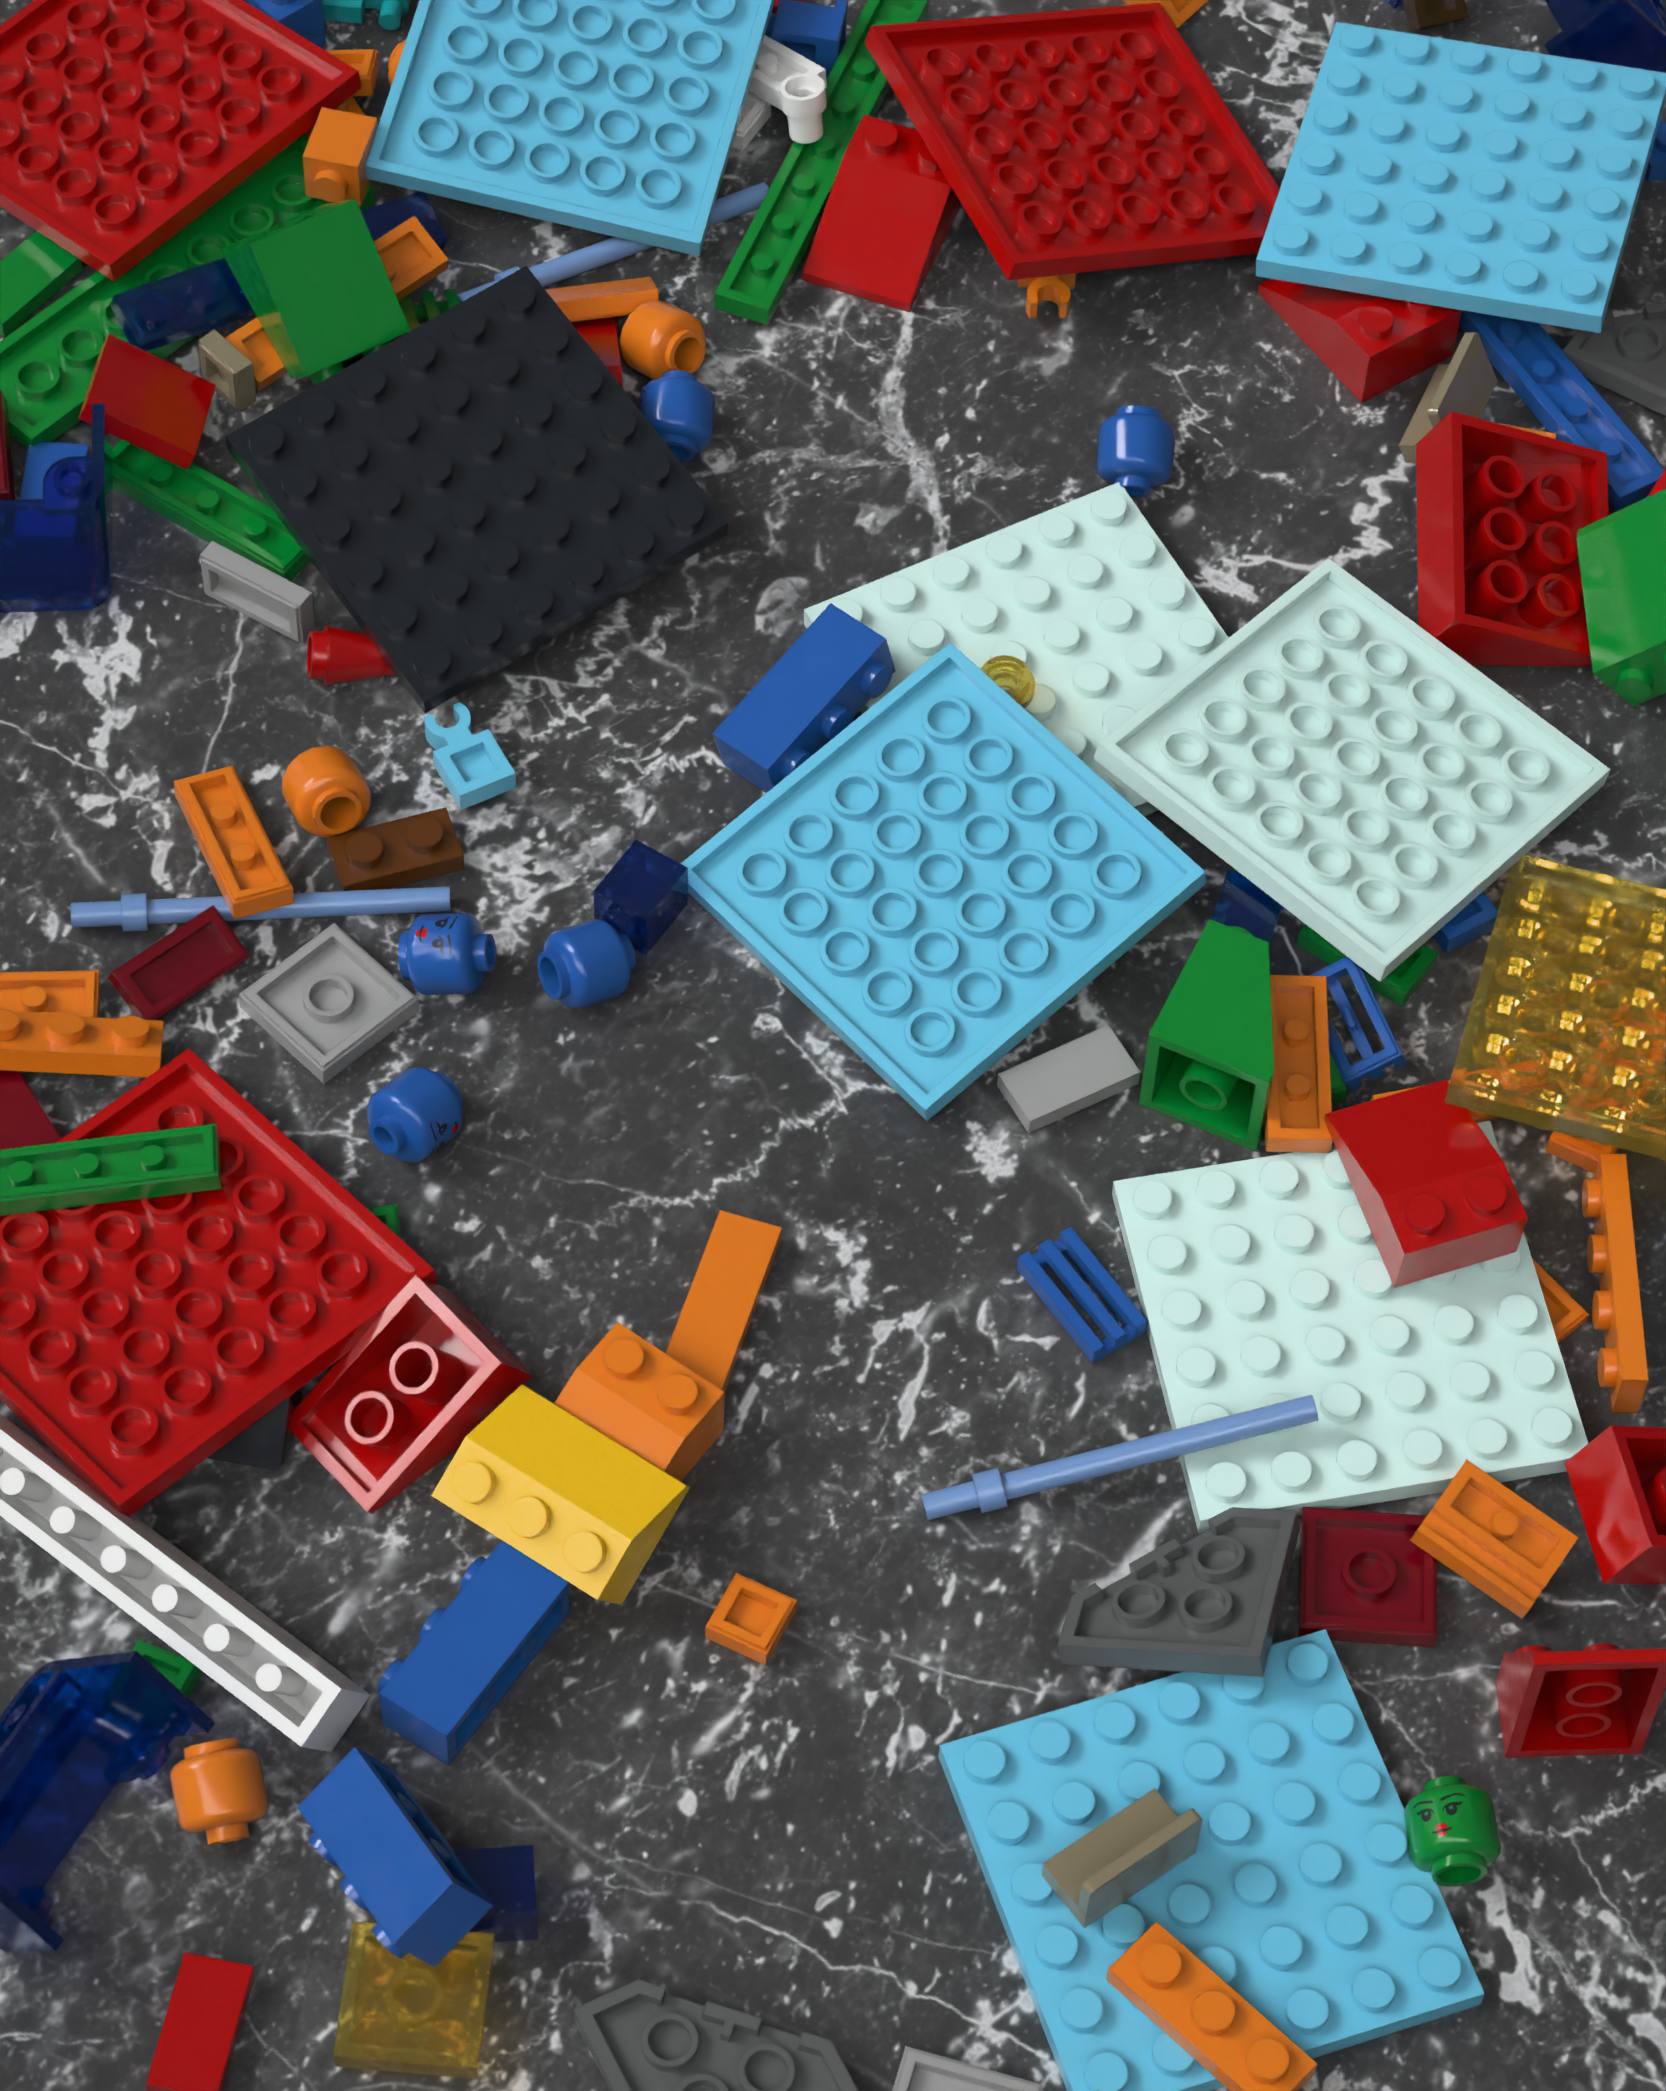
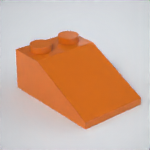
(646, 1401)

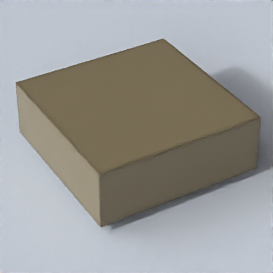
(228, 370)

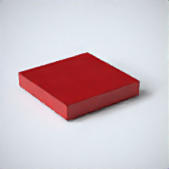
(149, 401)

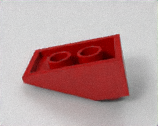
(882, 217)
(1365, 337)
(1427, 1183)
(405, 1394)
(1623, 1502)
(1579, 1700)

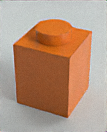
(338, 156)

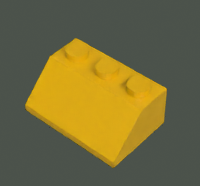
(562, 1494)

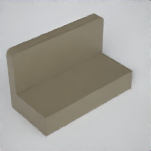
(1456, 387)
(1122, 1856)

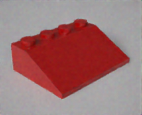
(1502, 542)

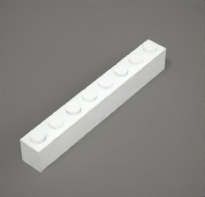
(174, 1596)

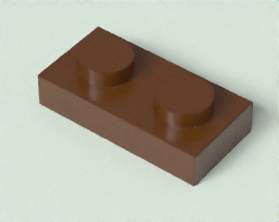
(396, 852)

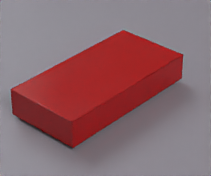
(201, 2025)

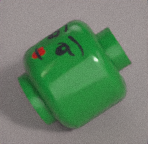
(1452, 1831)

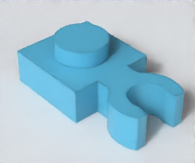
(468, 763)

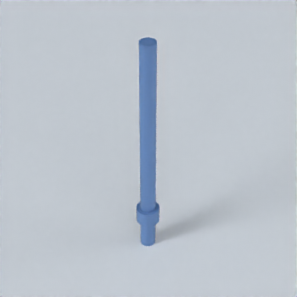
(618, 248)
(137, 911)
(991, 1489)

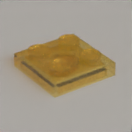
(413, 2014)

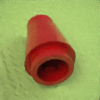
(343, 657)

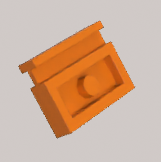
(1494, 1539)

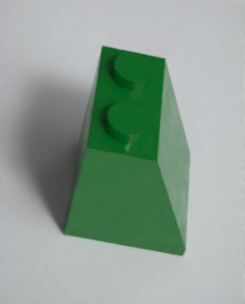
(318, 289)
(1626, 597)
(1214, 1039)

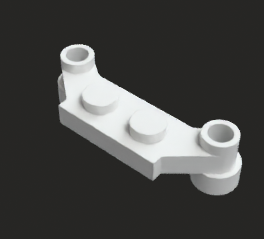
(792, 86)

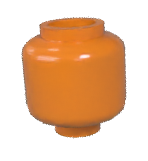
(662, 340)
(326, 791)
(219, 1790)

